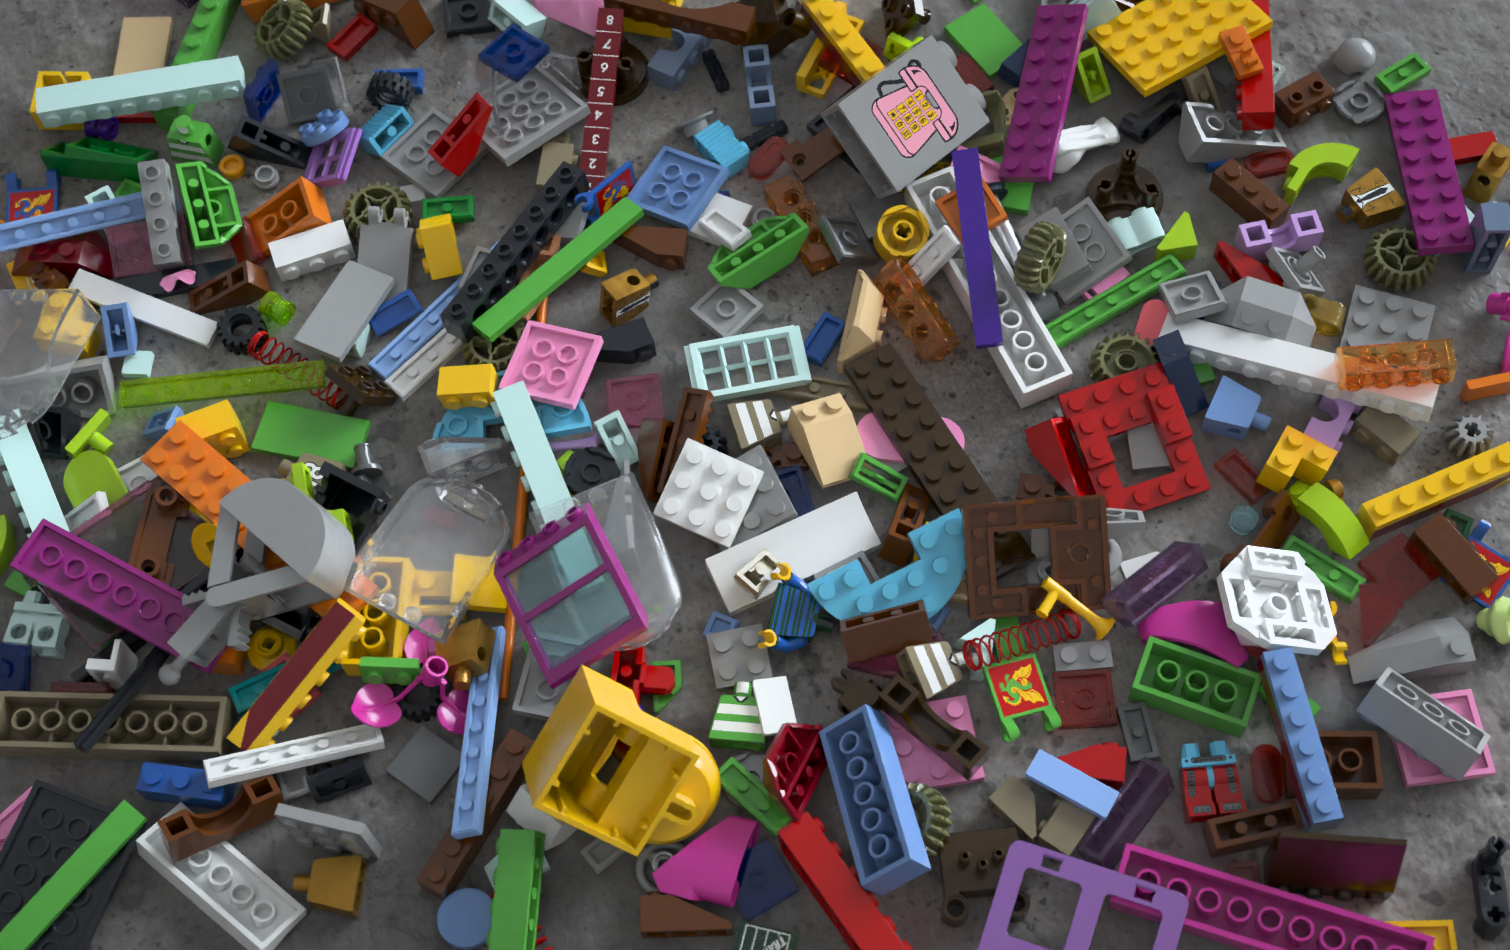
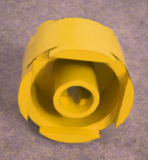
(905, 222)

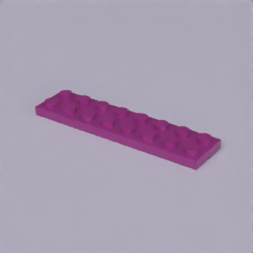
(1043, 93)
(1428, 173)
(105, 586)

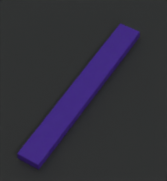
(977, 248)

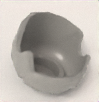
(1354, 56)

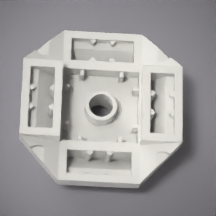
(1276, 601)

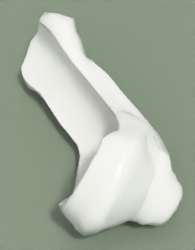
(1079, 139)

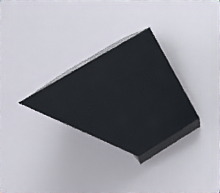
(56, 430)

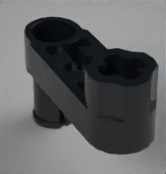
(1144, 127)
(1490, 909)

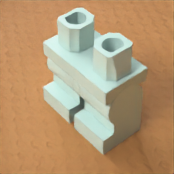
(38, 625)

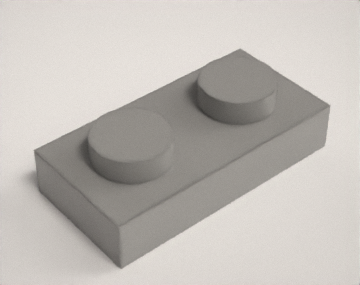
(1082, 656)

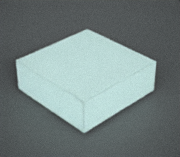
(138, 365)

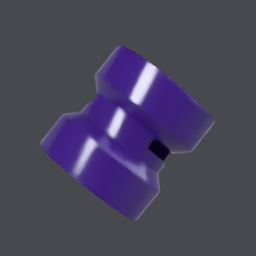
(104, 128)

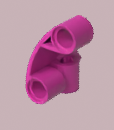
(1195, 624)
(710, 863)

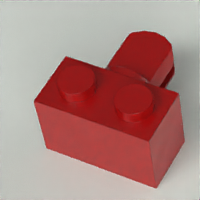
(632, 671)

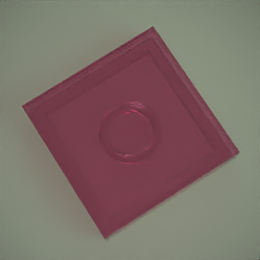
(635, 398)

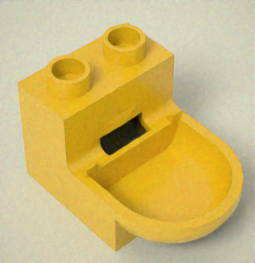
(658, 791)

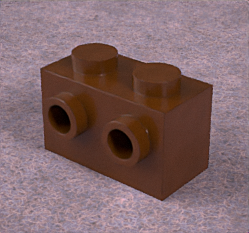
(1303, 99)

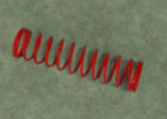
(258, 335)
(970, 663)

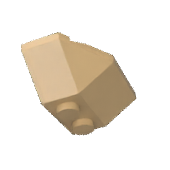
(862, 322)

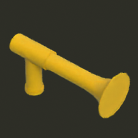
(1057, 592)

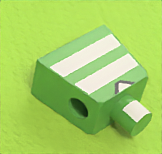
(194, 142)
(737, 721)

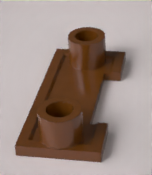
(814, 154)
(1281, 521)
(156, 531)

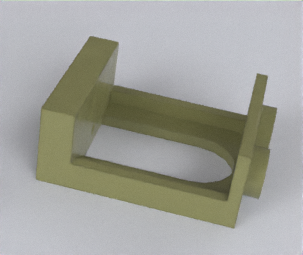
(994, 144)

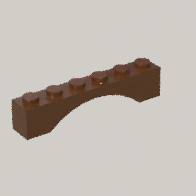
(725, 22)

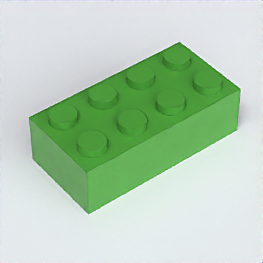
(1195, 687)

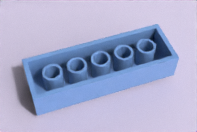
(874, 801)

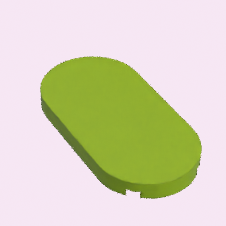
(92, 473)

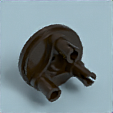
(631, 76)
(1124, 188)

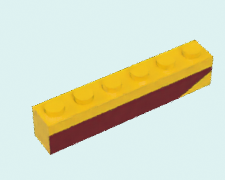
(840, 39)
(1435, 492)
(297, 677)

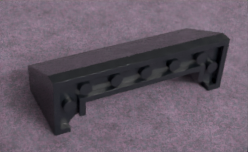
(364, 505)

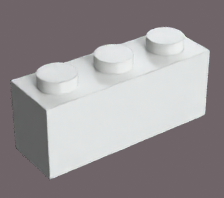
(312, 250)

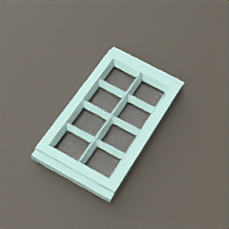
(749, 363)

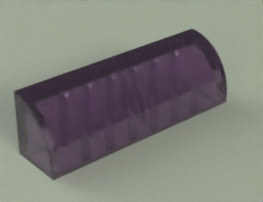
(1155, 583)
(1131, 812)

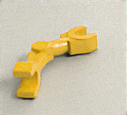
(1335, 647)

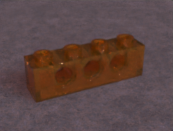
(789, 191)
(941, 337)
(1407, 356)

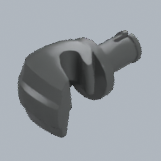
(368, 470)

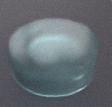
(1244, 519)

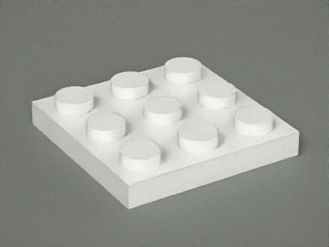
(708, 493)

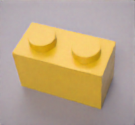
(467, 386)

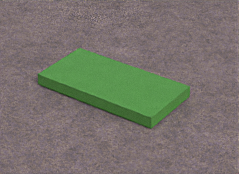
(295, 430)

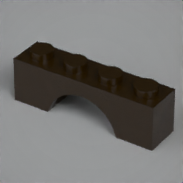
(952, 745)

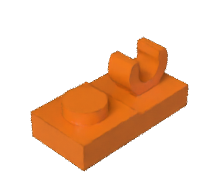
(1240, 52)

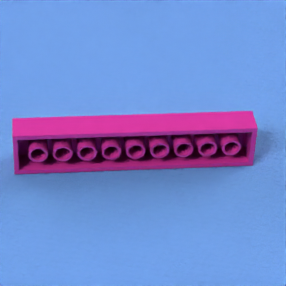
(1254, 914)

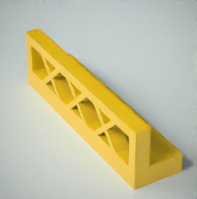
(809, 67)

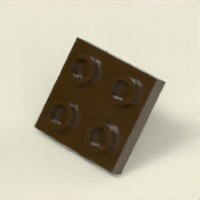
(903, 15)
(360, 388)

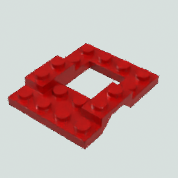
(1125, 405)

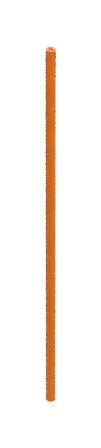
(518, 536)

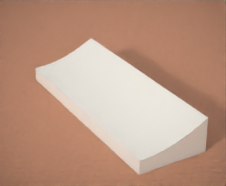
(803, 543)
(227, 889)

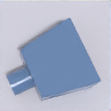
(1234, 411)

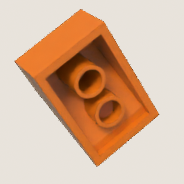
(290, 212)

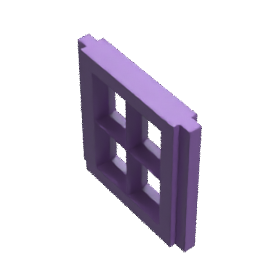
(351, 138)

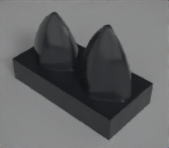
(331, 781)

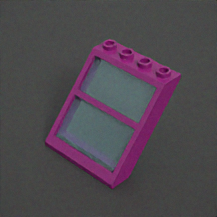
(570, 594)

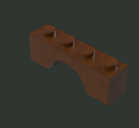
(192, 833)

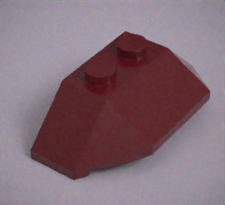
(66, 255)
(794, 767)

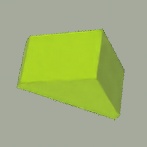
(1090, 76)
(1179, 240)

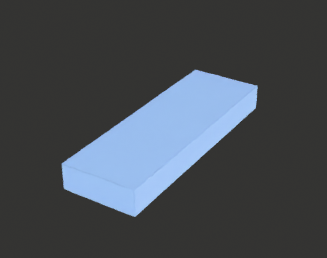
(1072, 784)

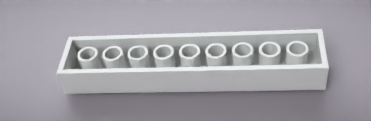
(1028, 354)

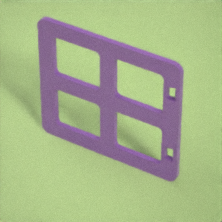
(1095, 885)

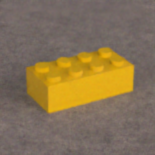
(382, 638)

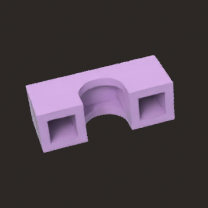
(1297, 234)
(1331, 431)

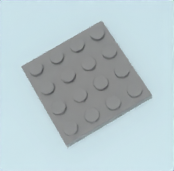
(531, 114)

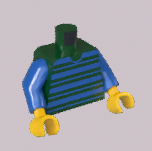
(793, 614)

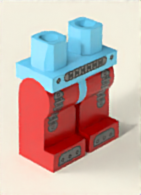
(1209, 783)

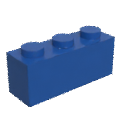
(183, 785)

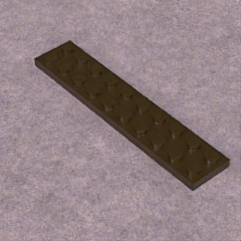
(928, 446)

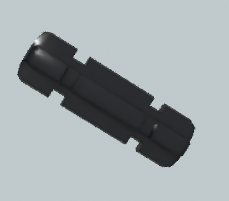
(715, 70)
(760, 136)

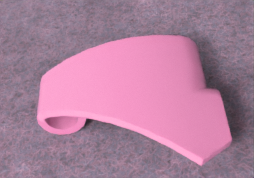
(574, 13)

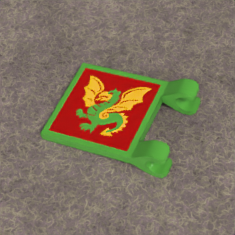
(1019, 691)

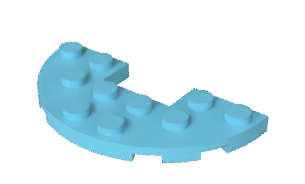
(473, 421)
(930, 578)

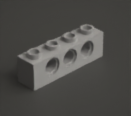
(161, 214)

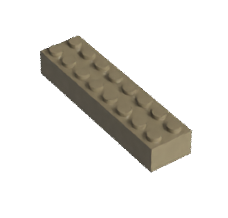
(147, 730)

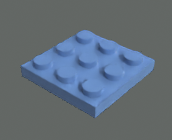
(678, 187)

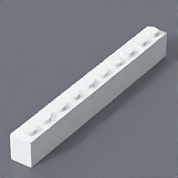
(1292, 366)

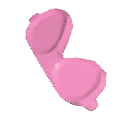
(187, 276)

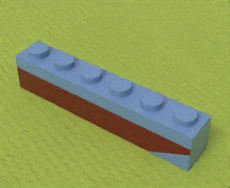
(1299, 740)

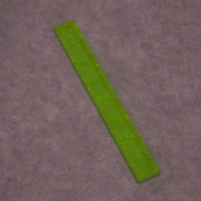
(222, 384)

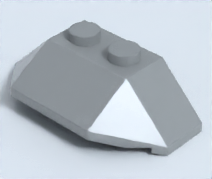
(1266, 311)

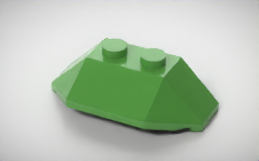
(207, 205)
(771, 248)

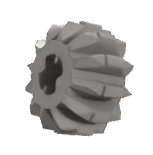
(1468, 435)

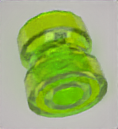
(274, 306)

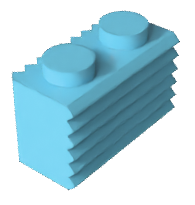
(385, 129)
(721, 147)

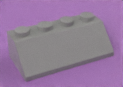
(1423, 724)

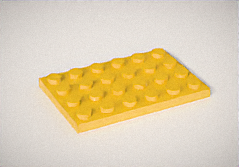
(1172, 38)

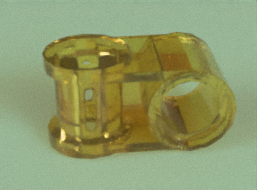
(1326, 314)

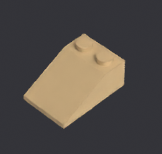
(827, 438)

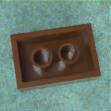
(1352, 762)

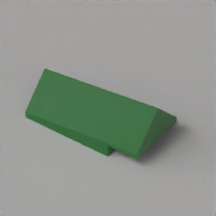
(97, 159)

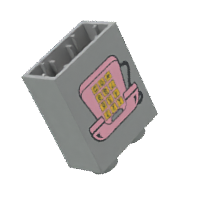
(906, 116)

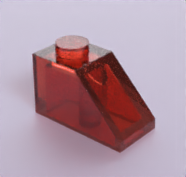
(1378, 609)

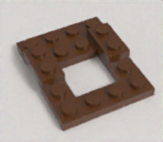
(1076, 552)

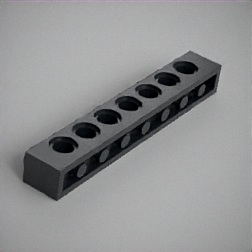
(515, 250)

